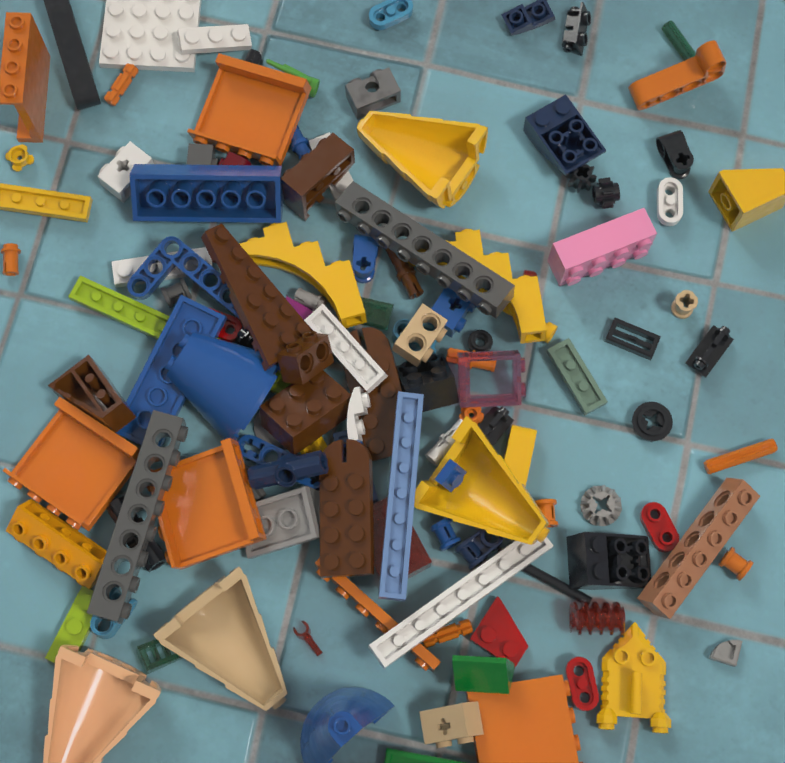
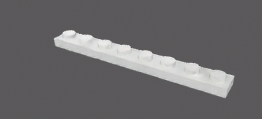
(456, 600)

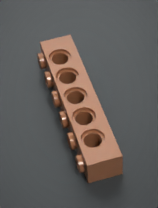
(698, 547)

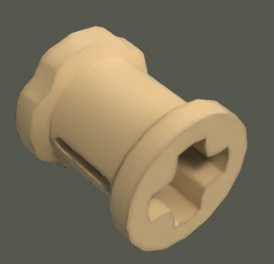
(690, 302)

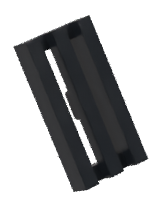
(630, 347)

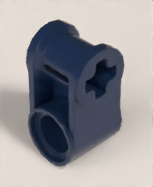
(479, 548)

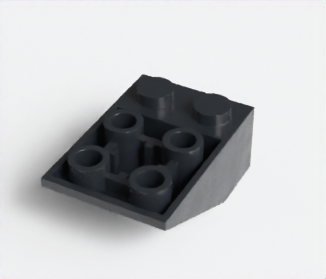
(608, 561)

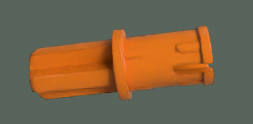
(485, 365)

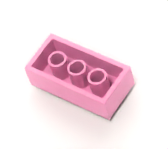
(601, 247)

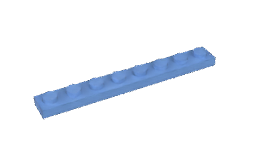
(401, 497)

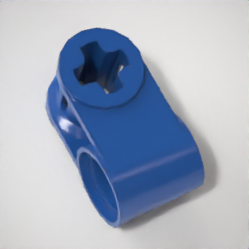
(364, 255)

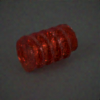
(597, 617)

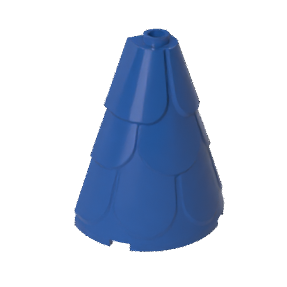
(338, 719)

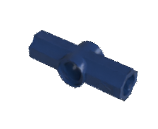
(288, 470)

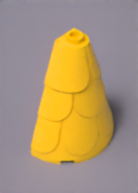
(428, 152)
(488, 494)

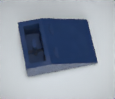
(562, 135)

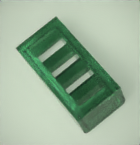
(159, 663)

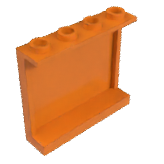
(25, 74)
(251, 111)
(75, 466)
(209, 507)
(527, 723)

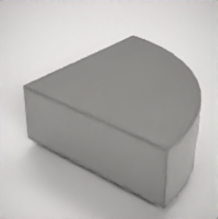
(727, 652)

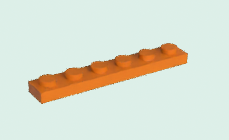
(384, 623)

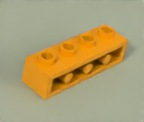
(57, 542)

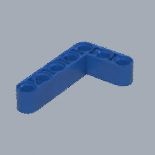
(179, 261)

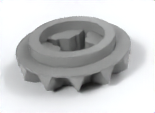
(603, 517)

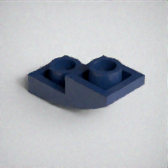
(529, 17)

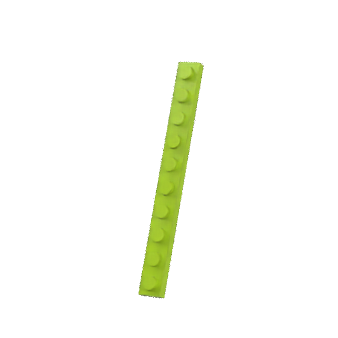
(131, 313)

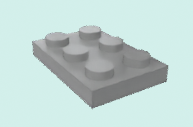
(287, 522)

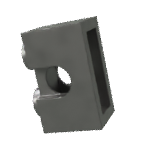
(363, 101)

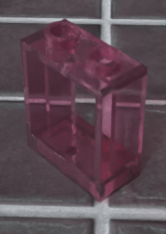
(518, 387)

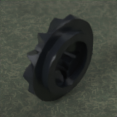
(663, 420)

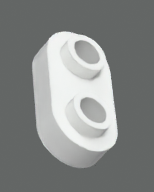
(670, 203)

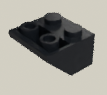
(431, 379)

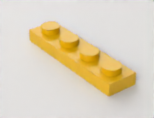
(45, 202)

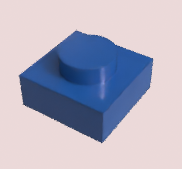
(451, 475)

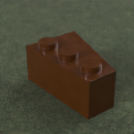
(315, 173)
(93, 393)

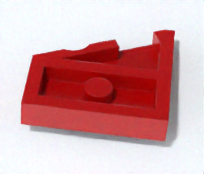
(499, 634)

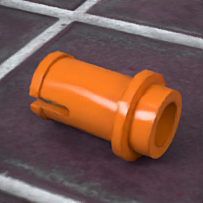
(10, 259)

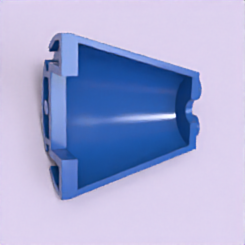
(221, 381)

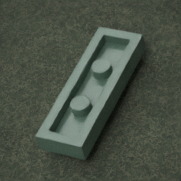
(576, 376)

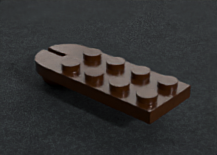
(381, 414)
(346, 511)

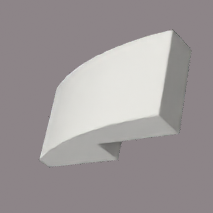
(357, 407)

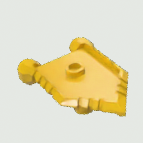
(633, 683)

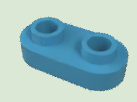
(389, 12)

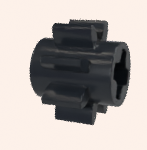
(580, 182)
(605, 193)

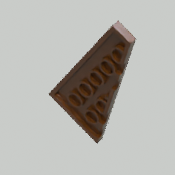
(255, 298)

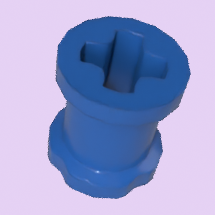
(445, 534)

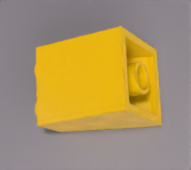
(748, 194)

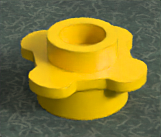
(17, 151)

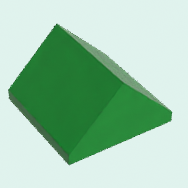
(482, 674)

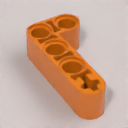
(680, 78)

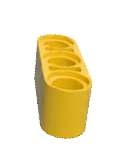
(520, 451)

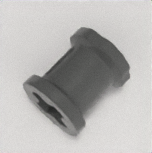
(173, 292)

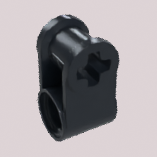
(675, 154)

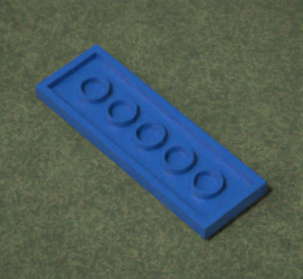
(153, 388)

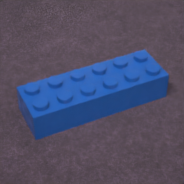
(206, 193)

